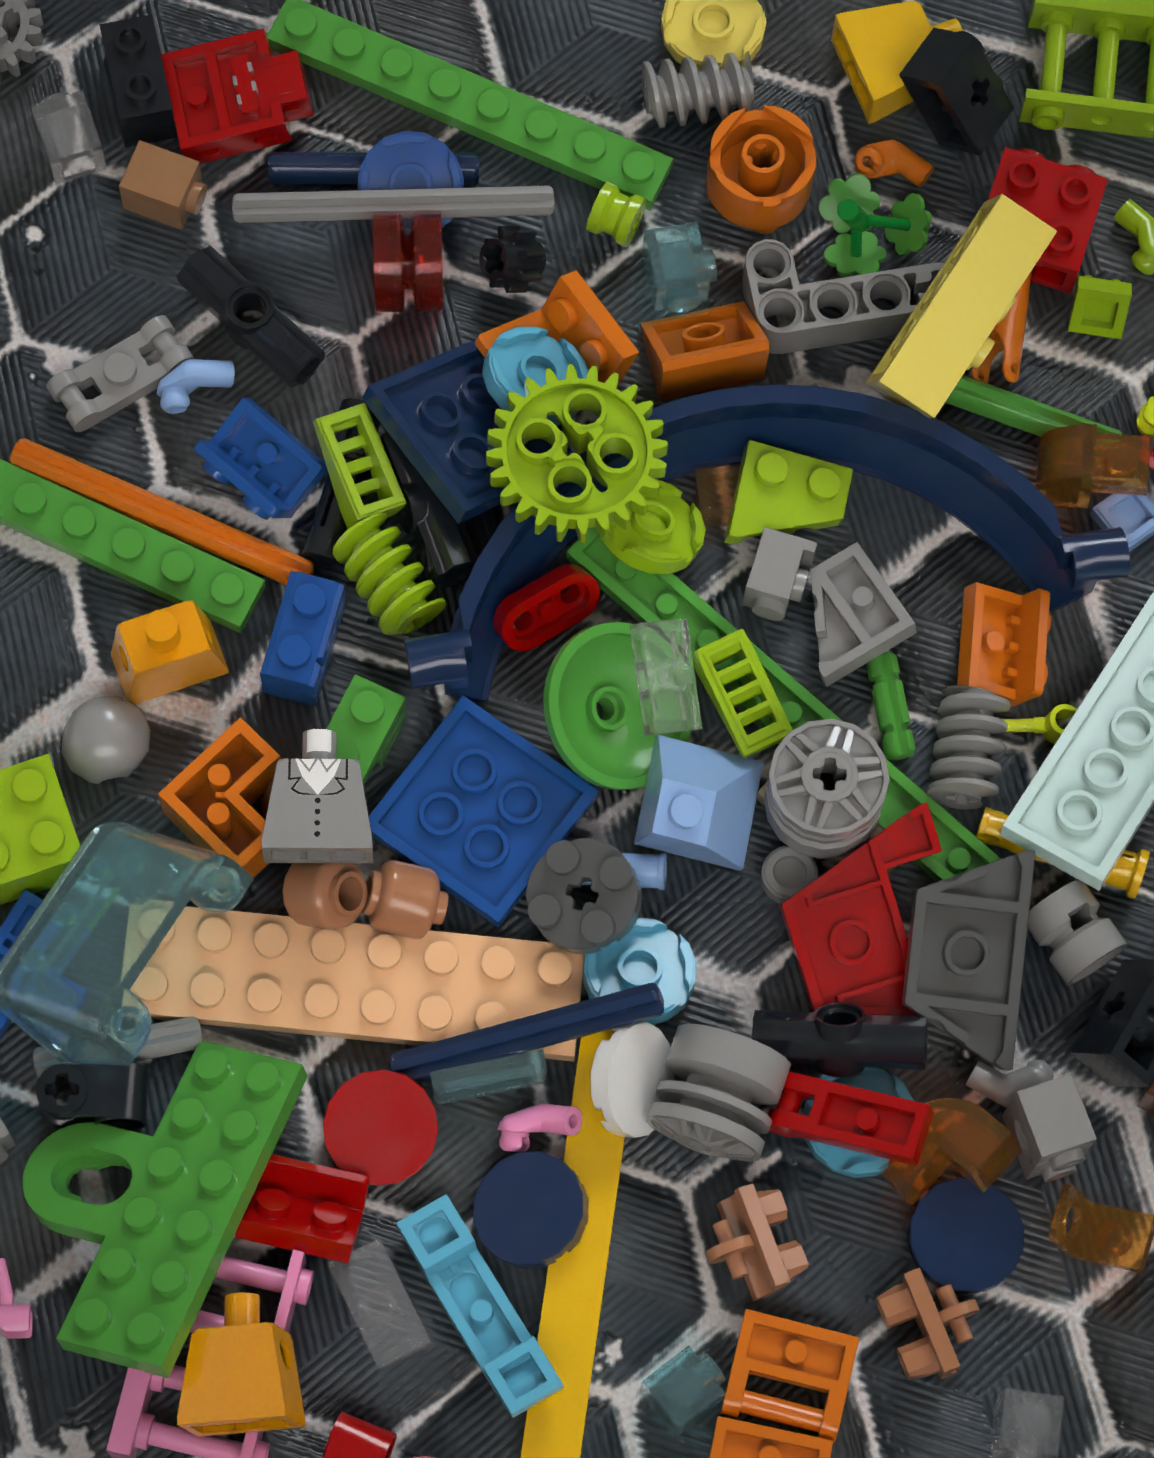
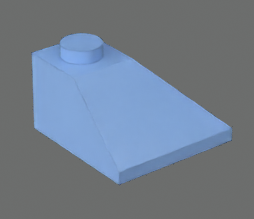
(698, 802)

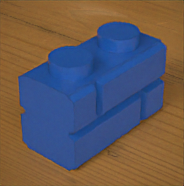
(303, 638)

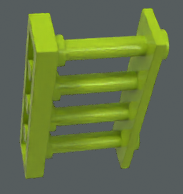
(1109, 23)

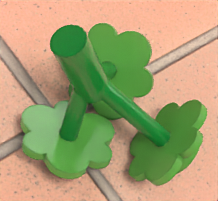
(852, 207)

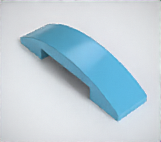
(478, 1306)

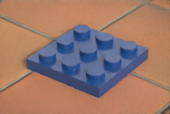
(480, 809)

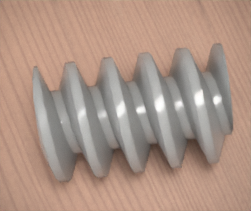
(697, 89)
(965, 747)

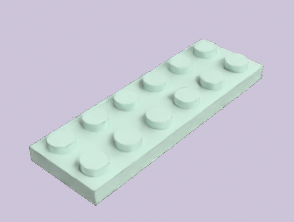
(1100, 770)

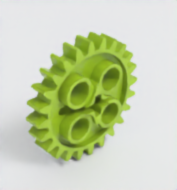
(534, 476)

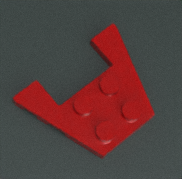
(850, 925)

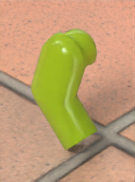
(1141, 226)

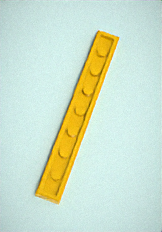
(577, 1278)

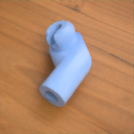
(189, 376)

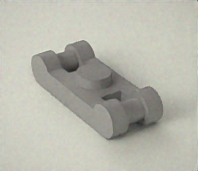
(118, 374)

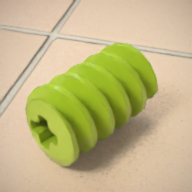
(384, 577)

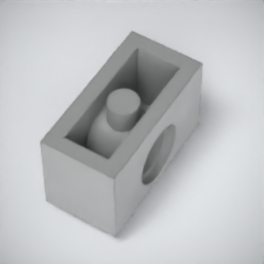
(1050, 1128)

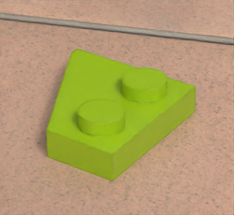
(785, 493)

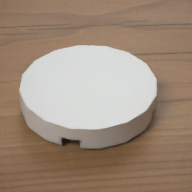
(627, 1077)

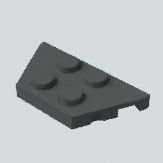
(971, 955)

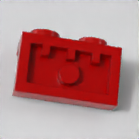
(306, 1209)

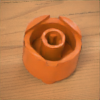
(761, 168)

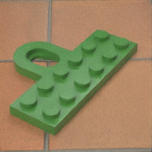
(178, 1212)

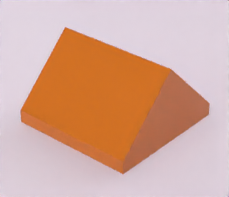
(705, 350)

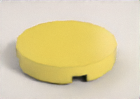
(713, 29)

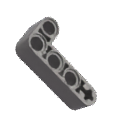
(848, 294)

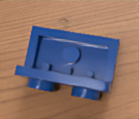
(262, 461)

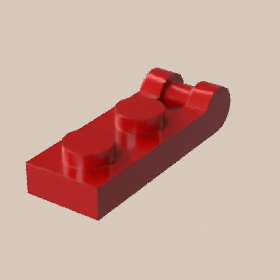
(852, 1118)

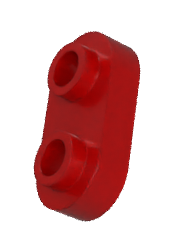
(545, 608)

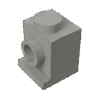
(778, 573)

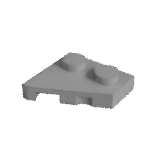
(854, 613)

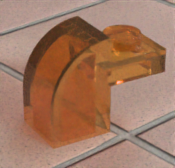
(1080, 461)
(959, 1137)

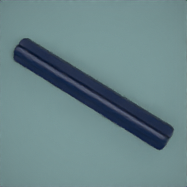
(340, 167)

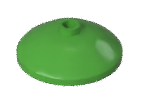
(600, 669)

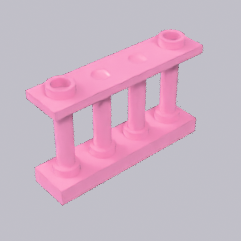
(137, 1430)

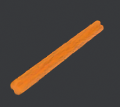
(159, 512)

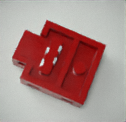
(234, 95)

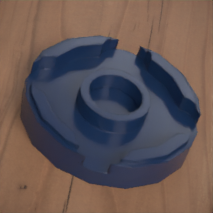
(530, 1209)
(966, 1236)

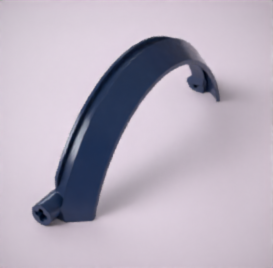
(819, 423)

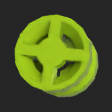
(616, 214)

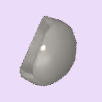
(105, 739)

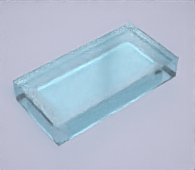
(488, 1077)

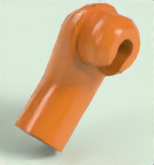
(892, 158)

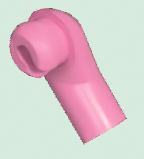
(538, 1118)

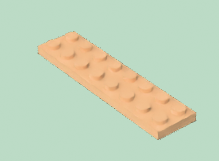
(352, 979)

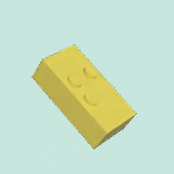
(962, 307)

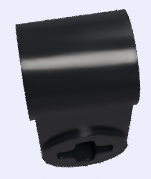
(99, 1095)

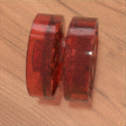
(408, 262)

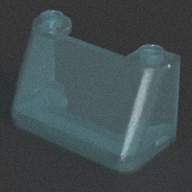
(97, 931)

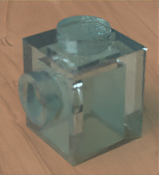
(678, 267)
(684, 1389)

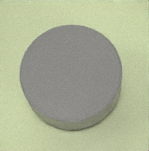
(786, 873)

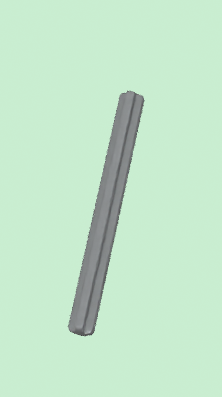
(363, 203)

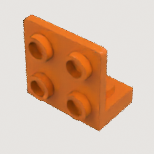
(582, 320)

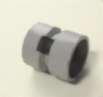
(1075, 932)

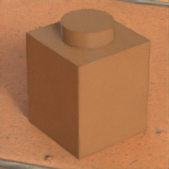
(162, 185)

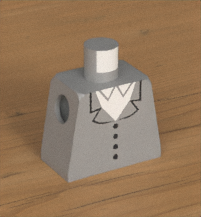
(317, 807)

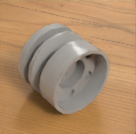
(817, 819)
(723, 1080)

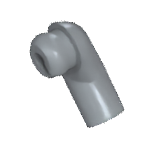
(1002, 1086)

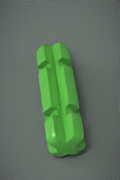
(891, 707)

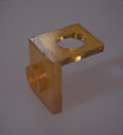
(1102, 1232)

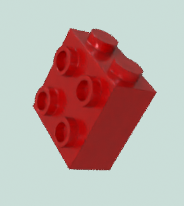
(1060, 197)

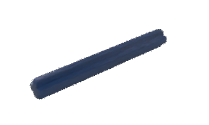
(532, 1032)

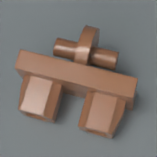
(749, 1243)
(934, 1351)

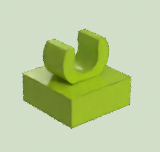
(1100, 307)

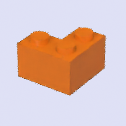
(216, 793)

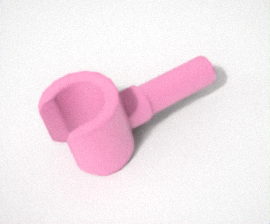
(15, 1319)

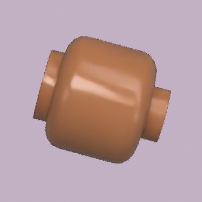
(324, 894)
(404, 899)

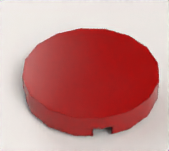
(380, 1126)

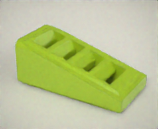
(383, 478)
(749, 664)

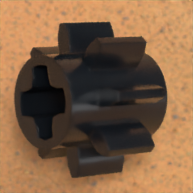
(512, 259)

